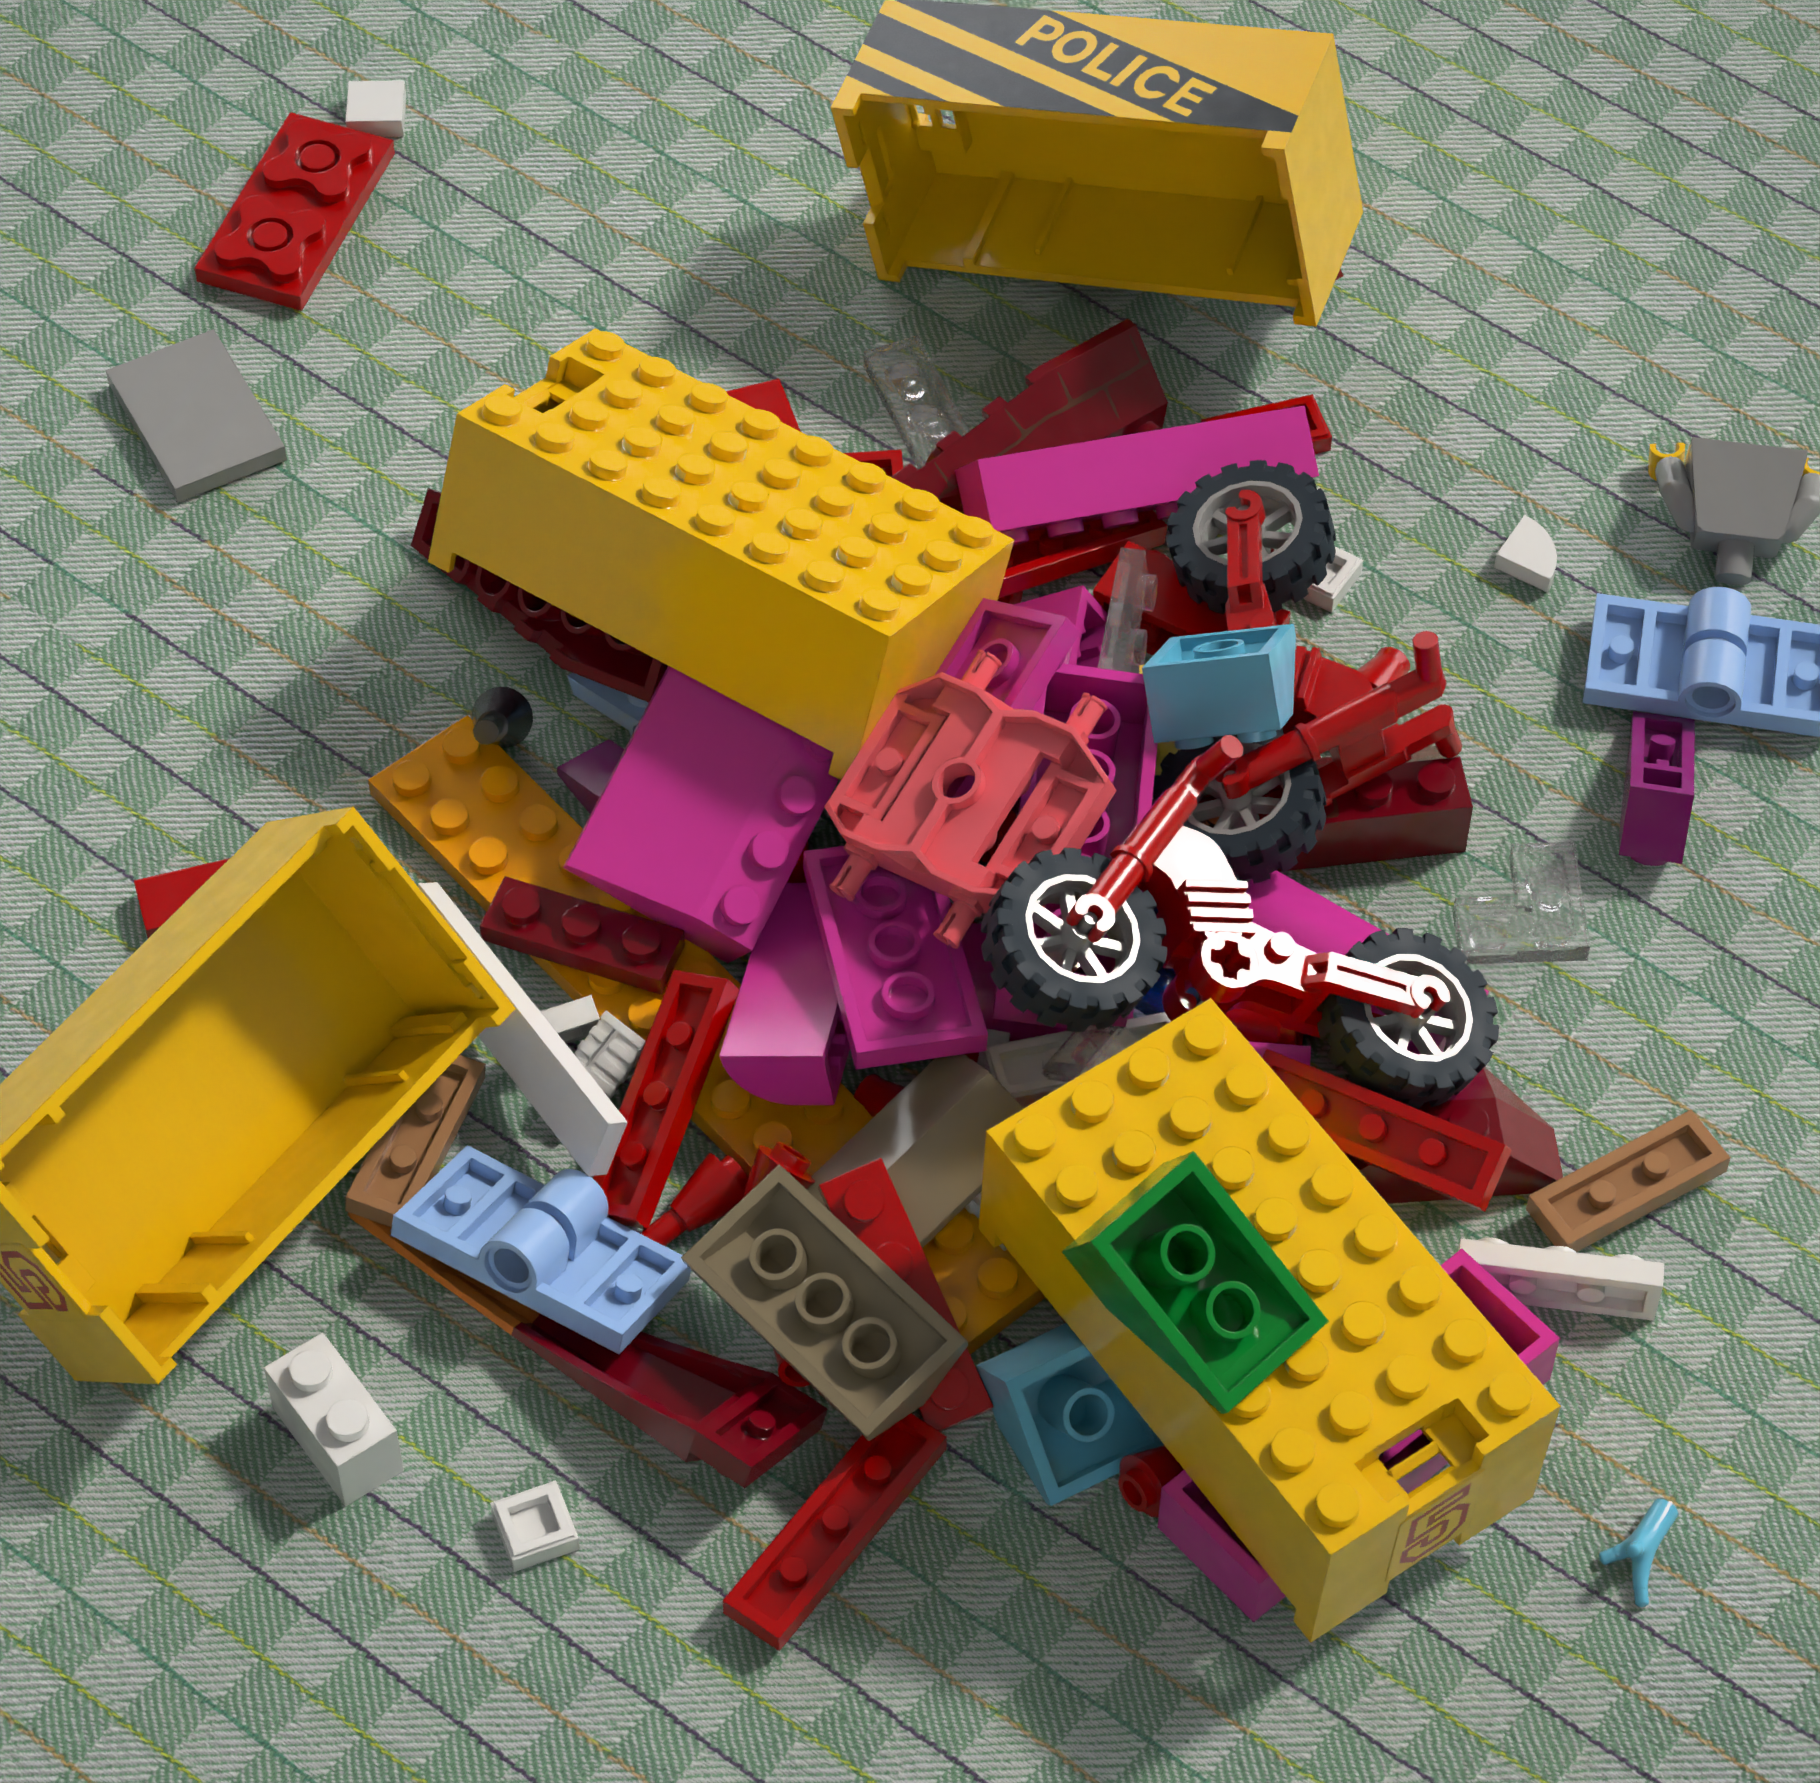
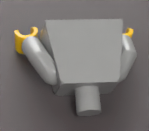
(1737, 499)

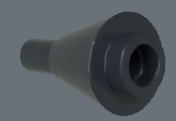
(501, 717)

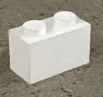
(334, 1419)

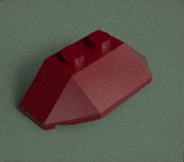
(1499, 1114)

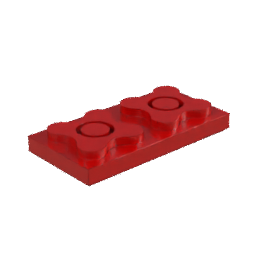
(295, 211)

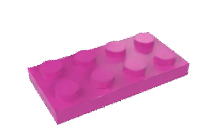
(1027, 644)
(893, 979)

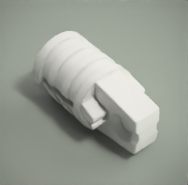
(610, 1052)

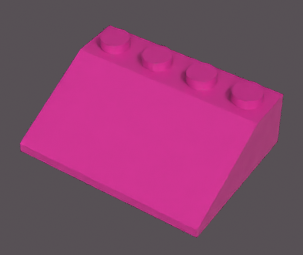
(704, 816)

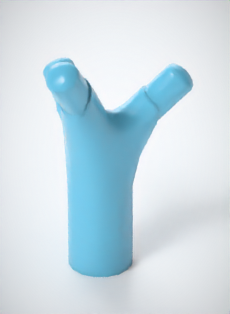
(1642, 1546)

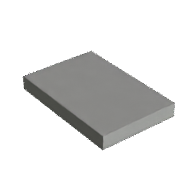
(196, 415)

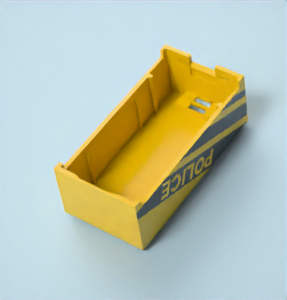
(1103, 151)

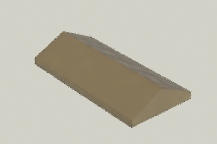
(930, 1141)
(826, 1304)

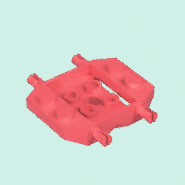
(941, 729)

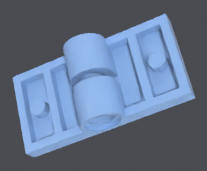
(1705, 662)
(543, 1246)

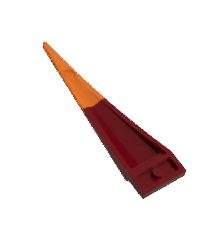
(679, 1396)

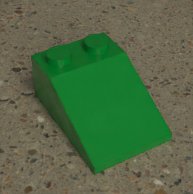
(1196, 1282)

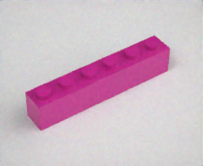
(1125, 473)

